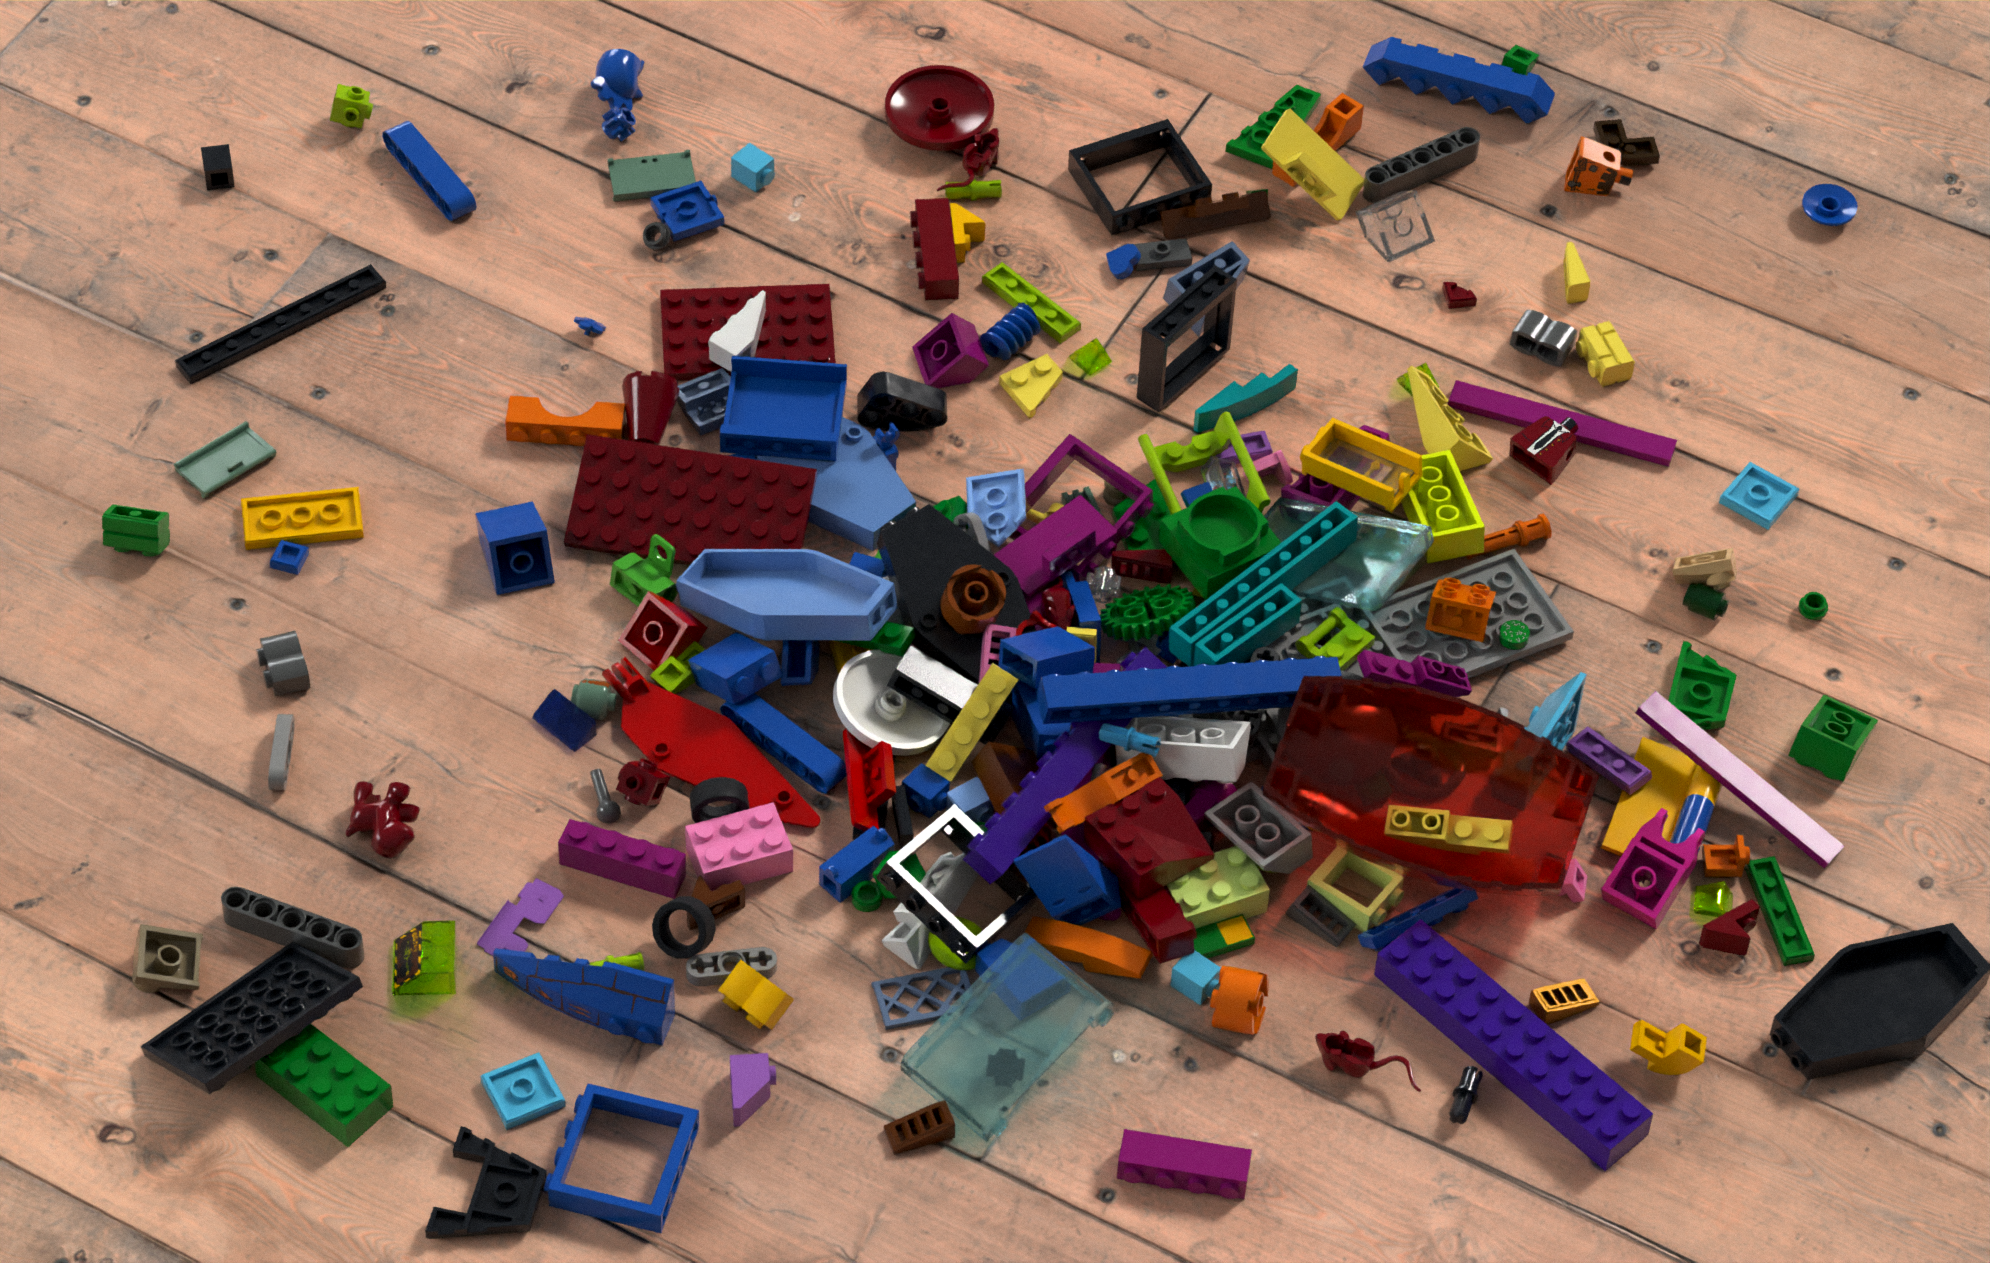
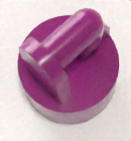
(1204, 797)

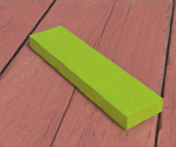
(1016, 290)

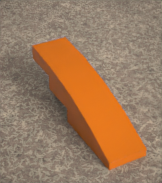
(1092, 948)

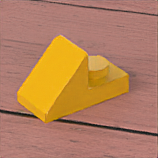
(966, 229)

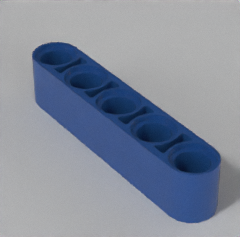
(429, 170)
(786, 742)

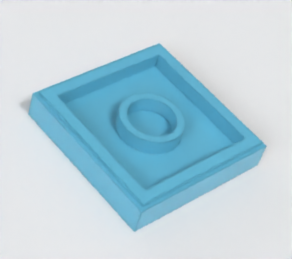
(1759, 495)
(523, 1091)

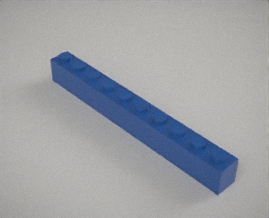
(1177, 689)

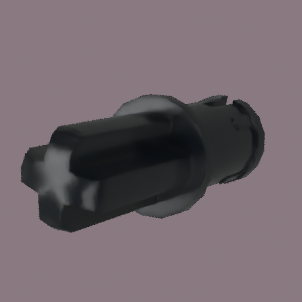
(1465, 1094)

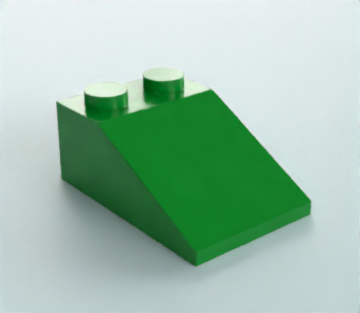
(1832, 738)

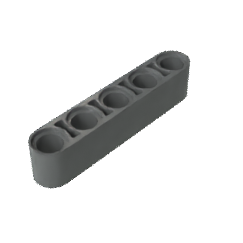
(1421, 164)
(245, 910)

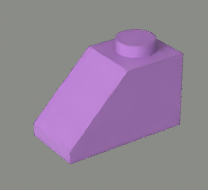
(750, 1084)

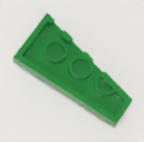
(1249, 143)

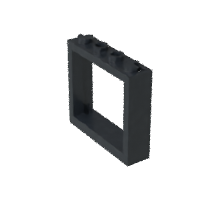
(1128, 146)
(1208, 296)
(930, 911)

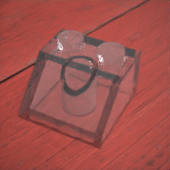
(1396, 225)

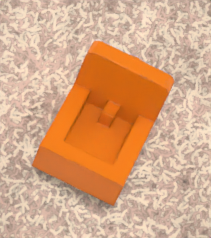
(1725, 859)

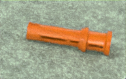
(1520, 533)

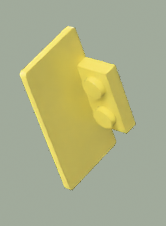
(1313, 164)

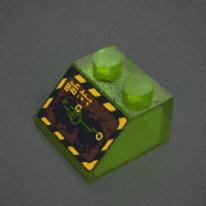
(426, 960)

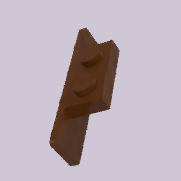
(1215, 214)

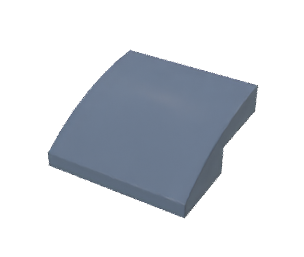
(705, 400)

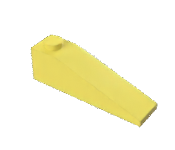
(1442, 426)

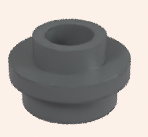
(650, 232)

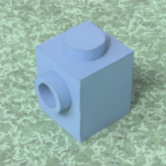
(971, 800)

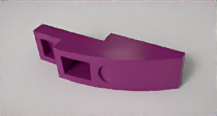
(1420, 672)

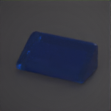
(565, 720)

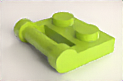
(1344, 645)

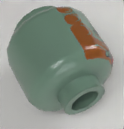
(594, 698)

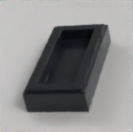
(902, 817)

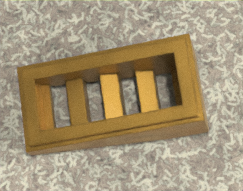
(1549, 1014)

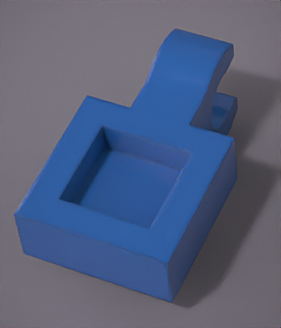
(886, 443)

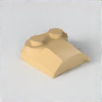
(1708, 568)

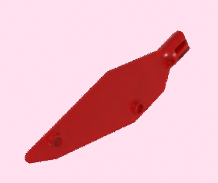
(700, 744)

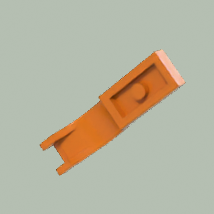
(1103, 790)

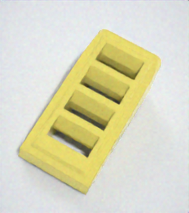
(1575, 276)

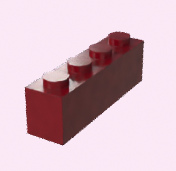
(936, 249)
(1159, 923)

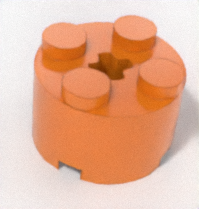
(1239, 1000)

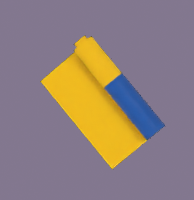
(1675, 786)

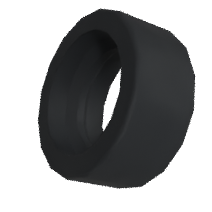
(717, 790)
(664, 937)

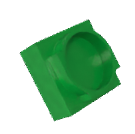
(1216, 538)

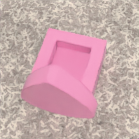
(1275, 464)

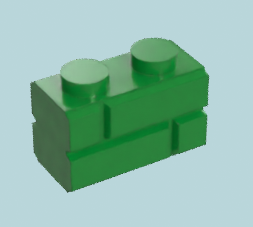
(135, 529)

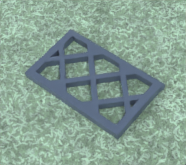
(904, 982)

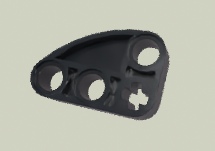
(900, 401)

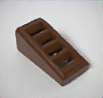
(926, 1115)

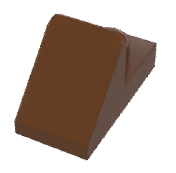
(720, 901)

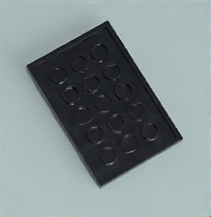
(251, 1017)

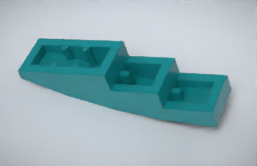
(1247, 399)

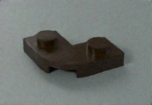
(1633, 150)

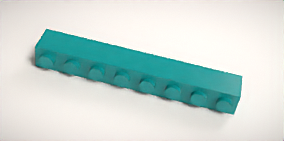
(1285, 564)

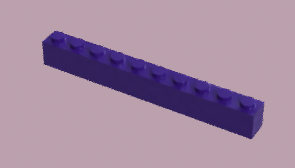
(1056, 778)

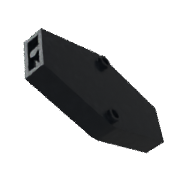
(919, 560)
(1880, 1001)

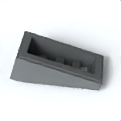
(1307, 920)

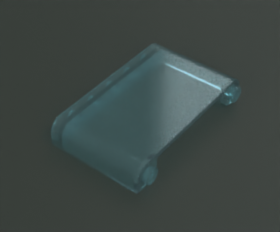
(1368, 568)
(1004, 1035)

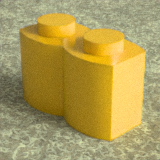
(756, 995)

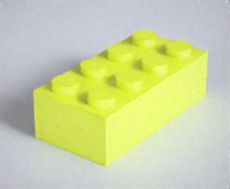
(1446, 505)

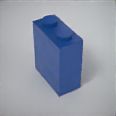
(1045, 653)
(735, 668)

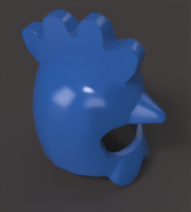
(618, 78)

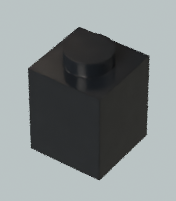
(217, 167)

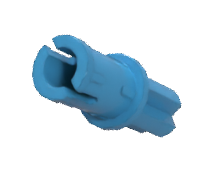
(1129, 739)

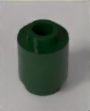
(1705, 601)

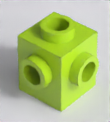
(351, 106)

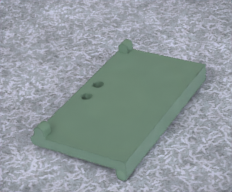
(649, 175)
(224, 459)

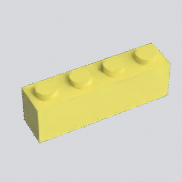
(972, 722)

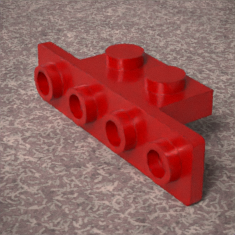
(868, 779)

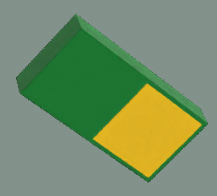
(1223, 937)

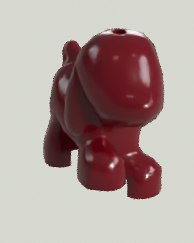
(384, 818)

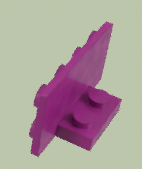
(1056, 544)

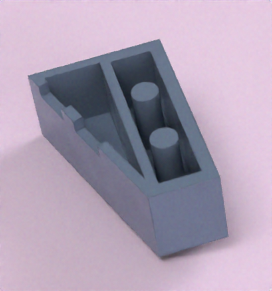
(1227, 258)

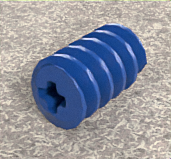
(1011, 332)

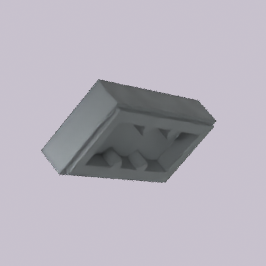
(1163, 254)

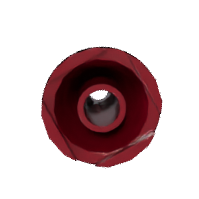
(649, 405)

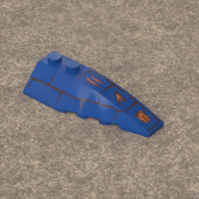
(605, 996)

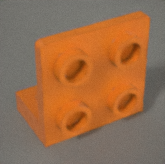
(1460, 609)

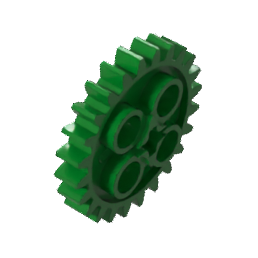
(1129, 617)

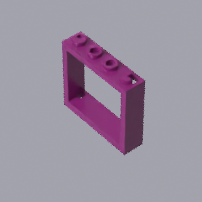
(1057, 463)

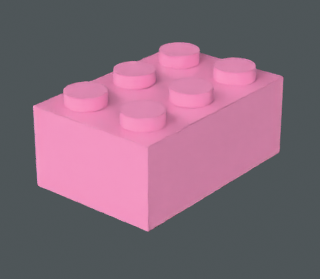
(740, 847)

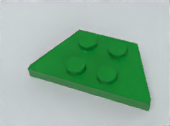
(1147, 529)
(1702, 689)

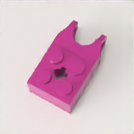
(1655, 860)

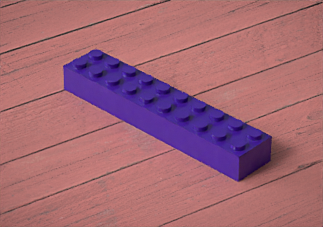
(1513, 1044)

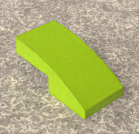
(676, 673)

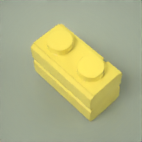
(1605, 354)

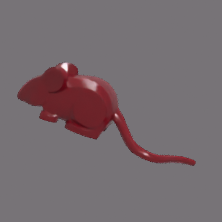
(978, 157)
(1057, 605)
(1355, 1056)

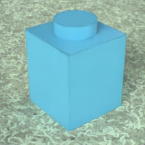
(752, 167)
(1195, 977)

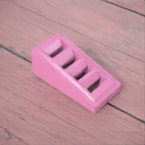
(992, 631)

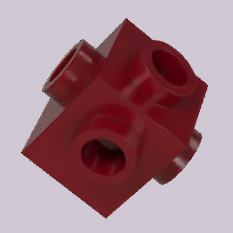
(642, 782)

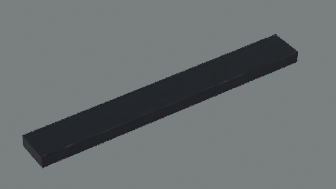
(280, 324)

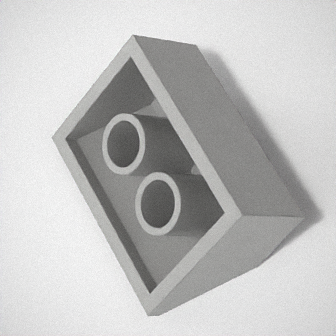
(1262, 830)

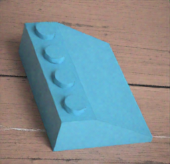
(1559, 713)

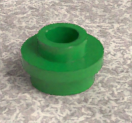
(1813, 606)

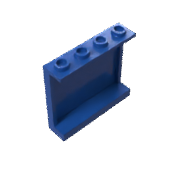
(784, 408)

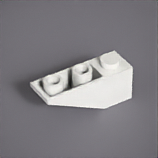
(740, 333)

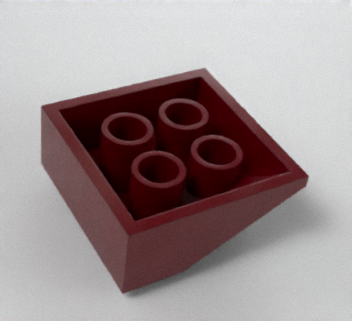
(1147, 838)

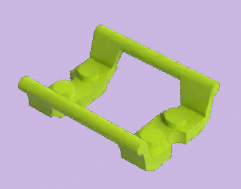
(1203, 446)

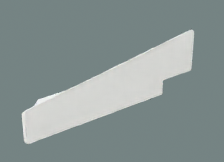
(949, 883)

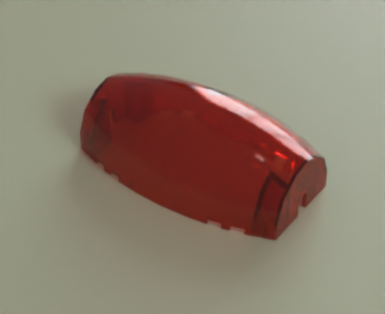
(1382, 744)

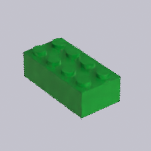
(326, 1084)

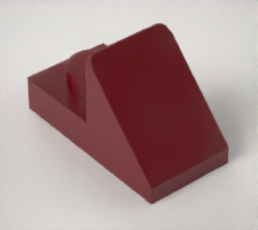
(1730, 930)

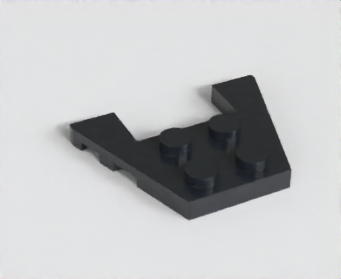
(503, 1195)

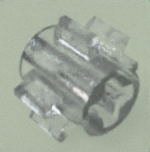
(1104, 584)

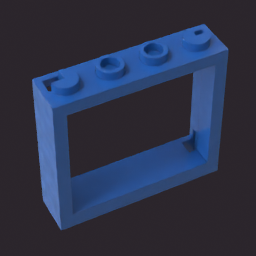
(615, 1208)

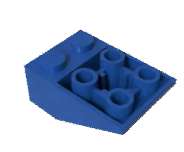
(1070, 881)

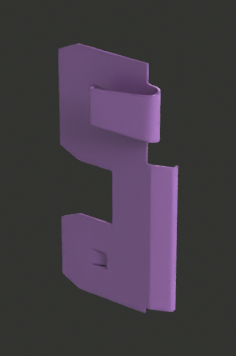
(536, 905)

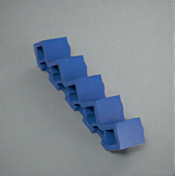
(1459, 78)

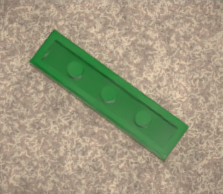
(1779, 911)

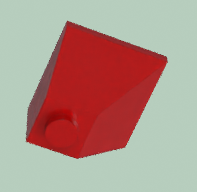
(660, 630)

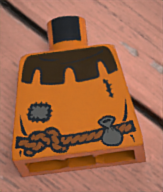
(1595, 169)

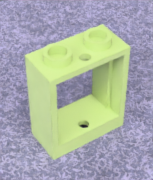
(1363, 917)

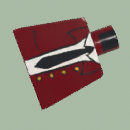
(1545, 447)

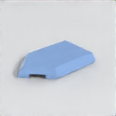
(998, 502)

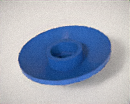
(1829, 204)

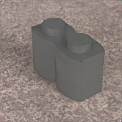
(1544, 338)
(284, 663)

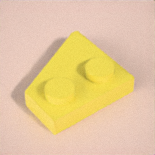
(1032, 383)

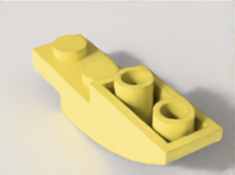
(1448, 832)

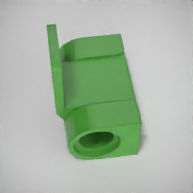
(637, 576)

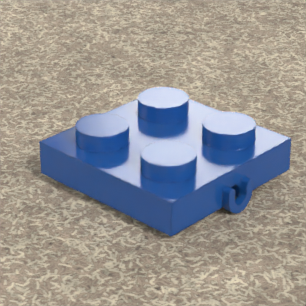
(688, 210)

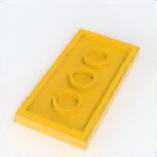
(302, 518)

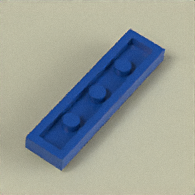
(1430, 912)

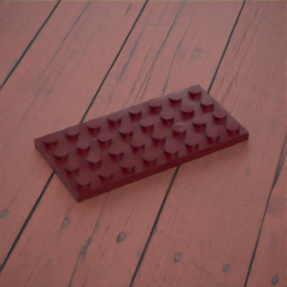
(687, 498)

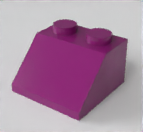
(950, 353)

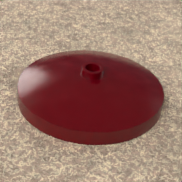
(939, 107)

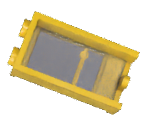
(1362, 463)

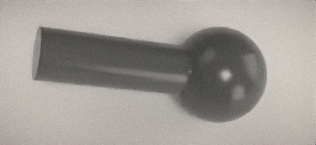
(607, 810)

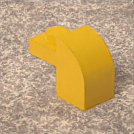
(1668, 1052)

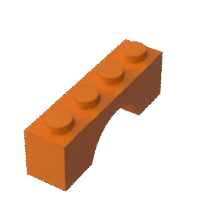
(1337, 125)
(533, 423)

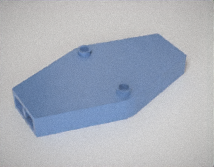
(856, 490)
(787, 594)

